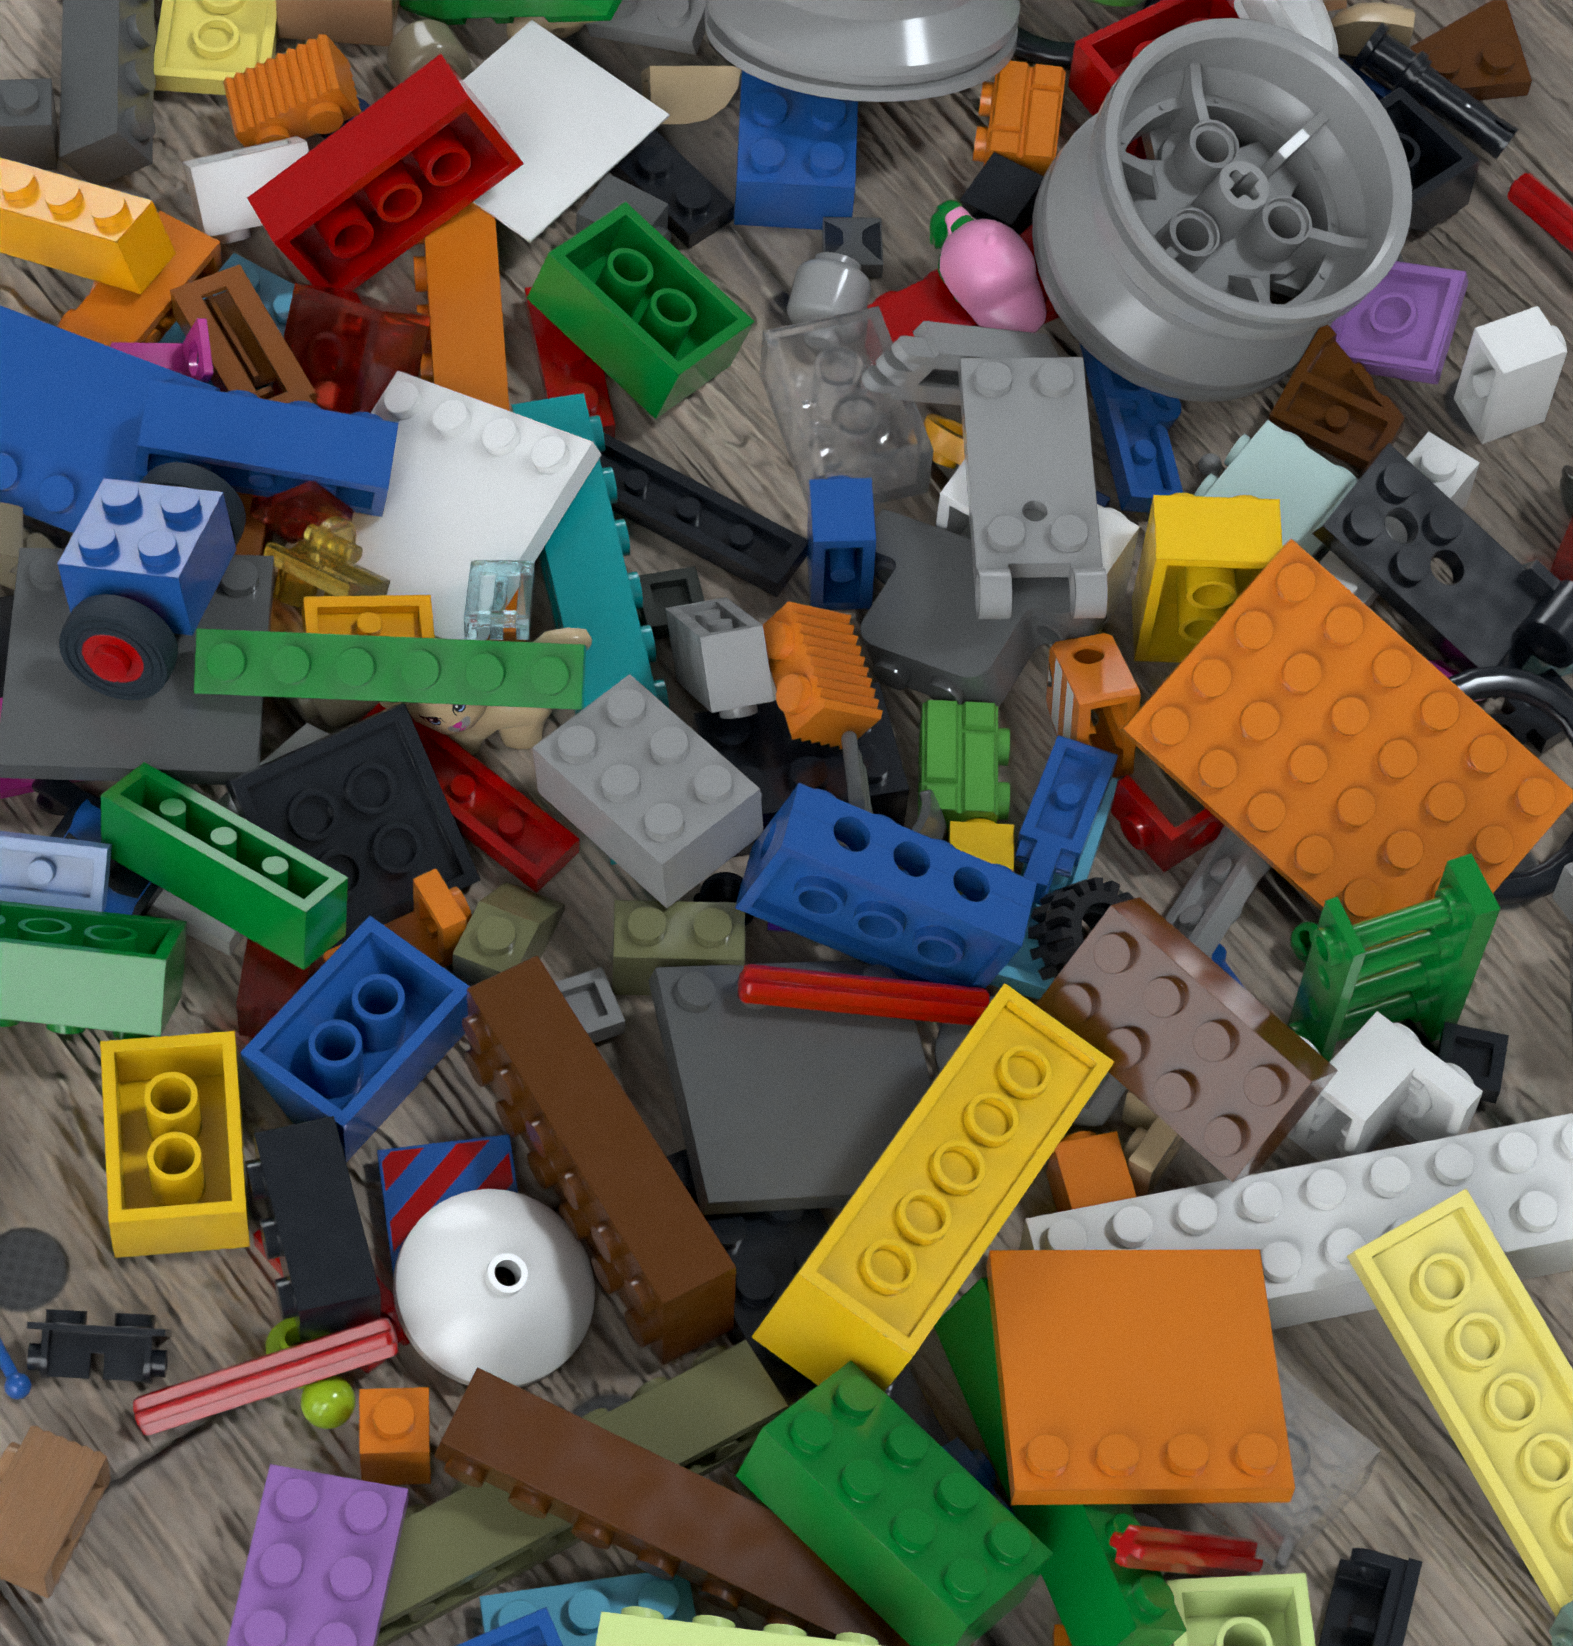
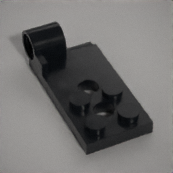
(1495, 604)

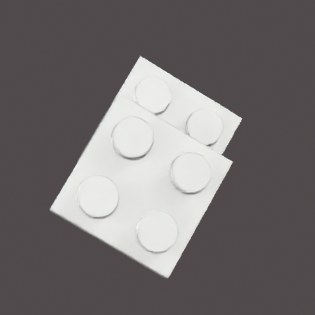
(1385, 1085)

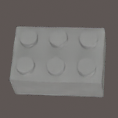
(648, 790)

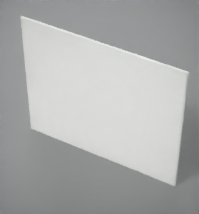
(562, 120)

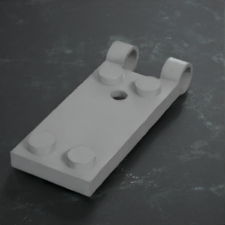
(1030, 452)

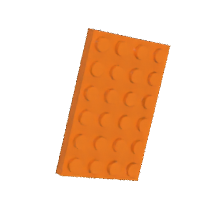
(1342, 748)

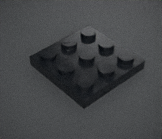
(364, 809)

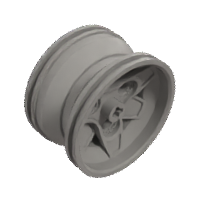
(866, 45)
(1176, 254)

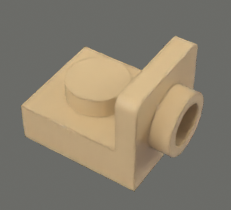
(1150, 1146)

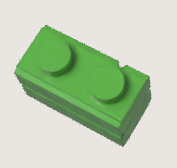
(962, 758)

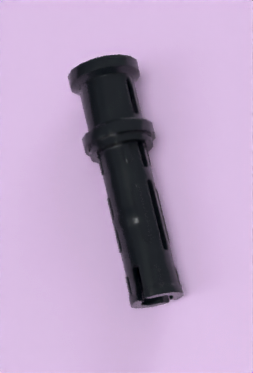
(1412, 72)

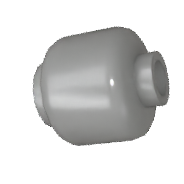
(827, 287)

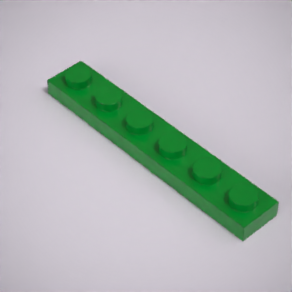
(390, 669)

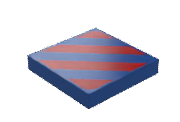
(427, 1174)

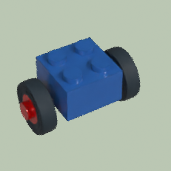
(143, 571)

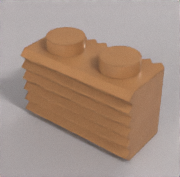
(45, 1505)

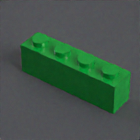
(224, 865)

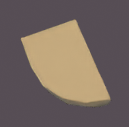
(1359, 22)
(690, 91)

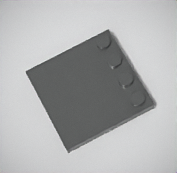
(70, 732)
(782, 1098)

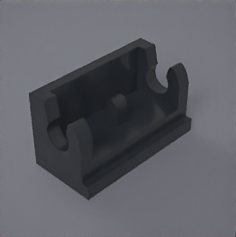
(1370, 1600)

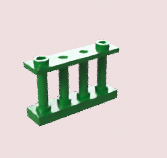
(1351, 983)

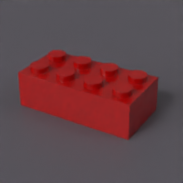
(385, 179)

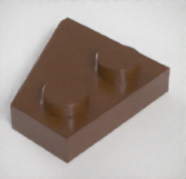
(1480, 53)
(1336, 404)

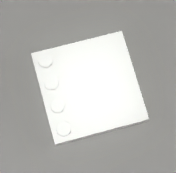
(462, 491)

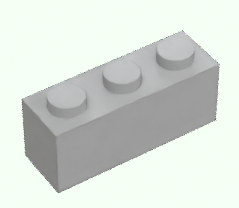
(720, 656)

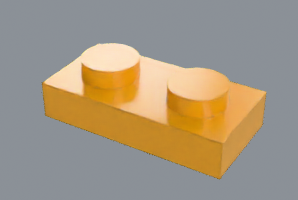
(369, 615)

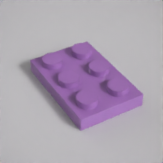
(319, 1561)

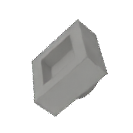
(594, 1004)

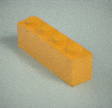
(81, 227)

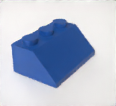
(359, 1034)

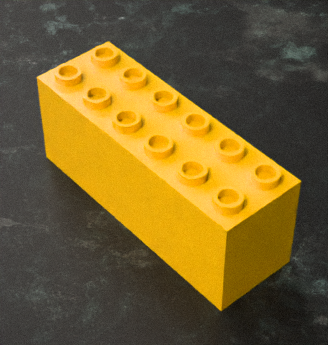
(936, 1195)

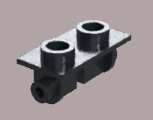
(126, 1347)

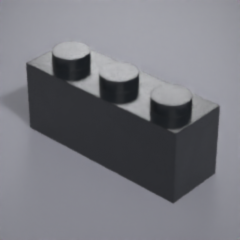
(313, 1228)

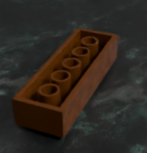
(599, 1161)

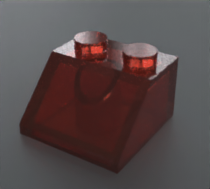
(351, 345)

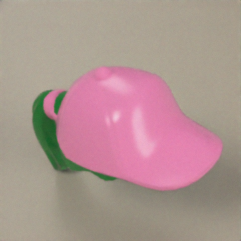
(987, 269)

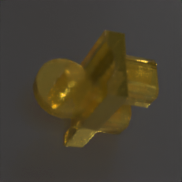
(323, 562)

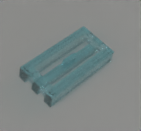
(499, 617)

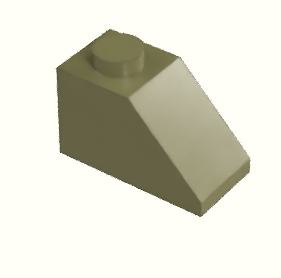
(504, 932)

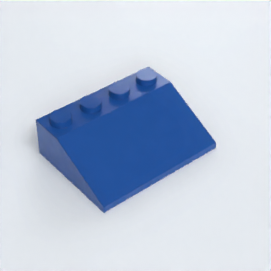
(67, 417)

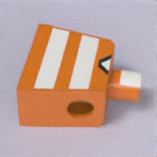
(1094, 676)

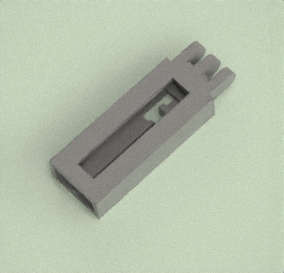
(928, 364)

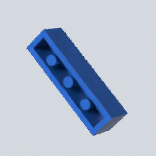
(267, 443)

